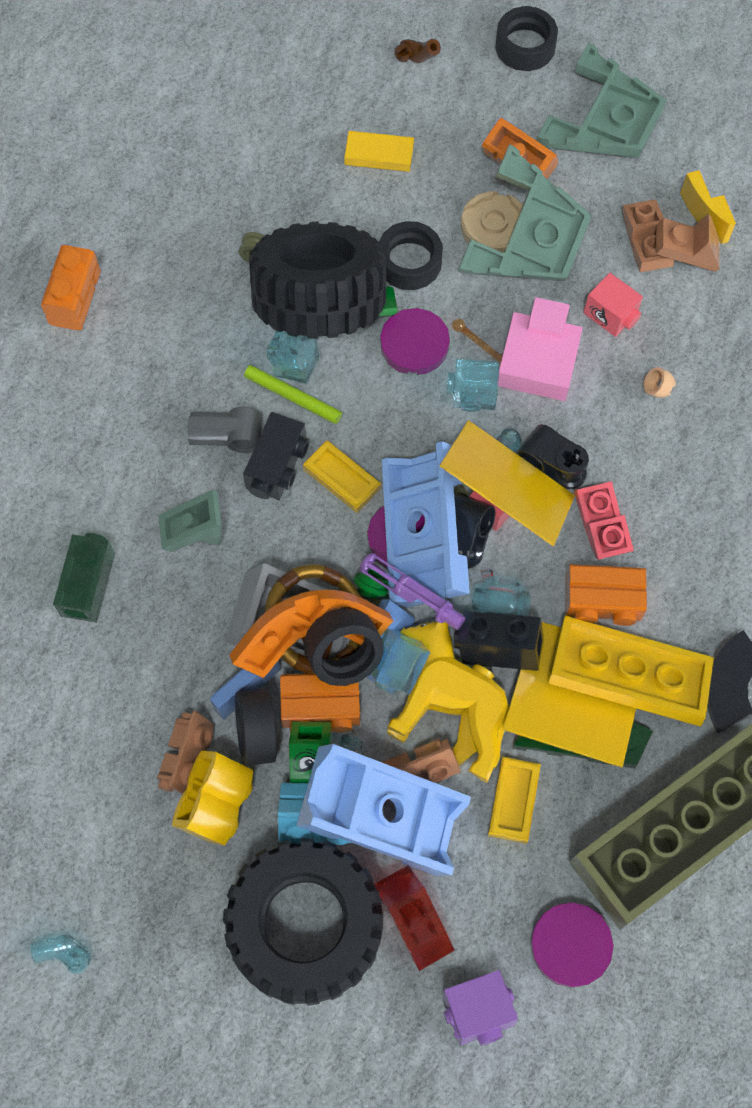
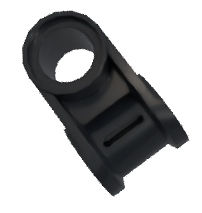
(556, 456)
(473, 526)

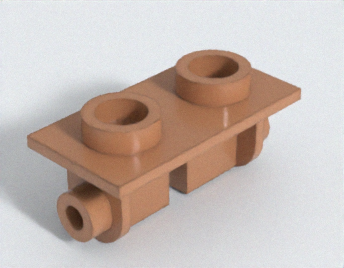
(191, 736)
(433, 762)

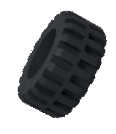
(318, 279)
(246, 914)

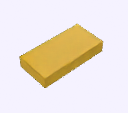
(379, 151)
(341, 476)
(514, 800)

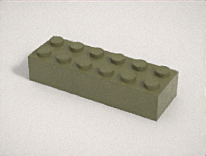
(671, 833)

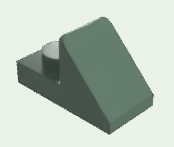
(191, 522)

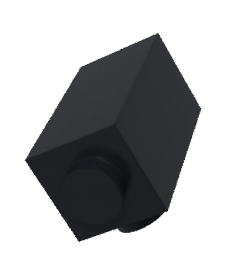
(274, 457)
(500, 640)

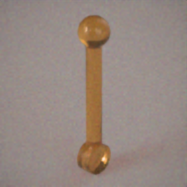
(459, 326)

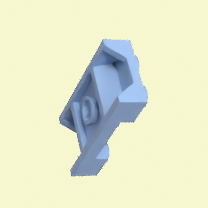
(430, 556)
(347, 804)

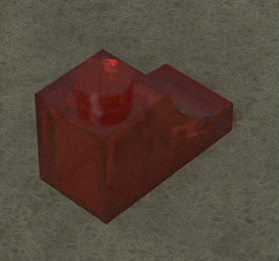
(414, 917)

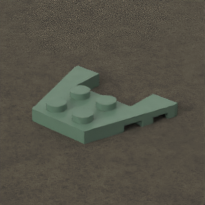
(619, 117)
(543, 235)

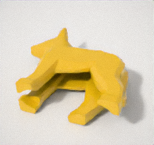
(455, 690)

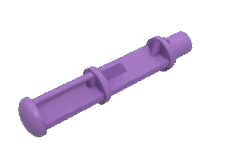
(412, 590)

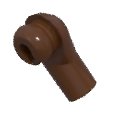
(417, 51)

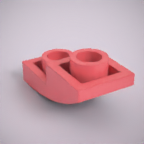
(603, 521)

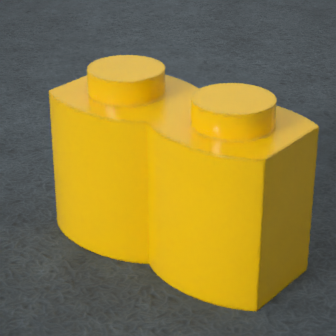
(213, 798)

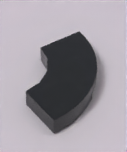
(729, 683)

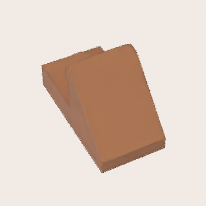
(689, 244)

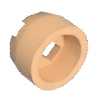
(652, 379)

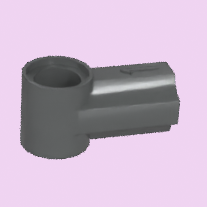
(236, 429)

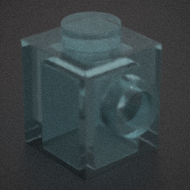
(293, 356)
(474, 385)
(400, 662)

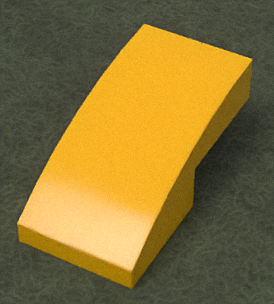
(700, 204)

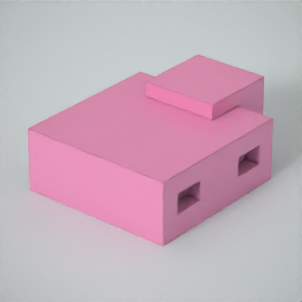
(540, 351)

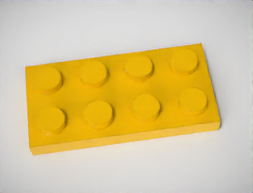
(632, 671)

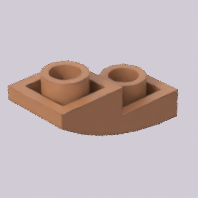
(641, 229)

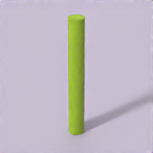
(293, 394)

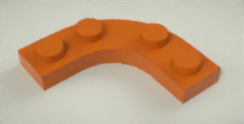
(290, 621)

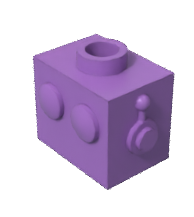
(480, 1009)

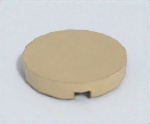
(490, 219)

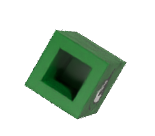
(303, 747)

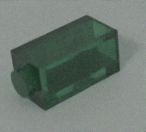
(84, 577)

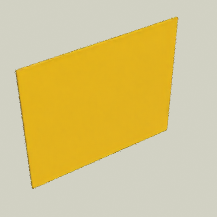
(508, 482)
(566, 716)

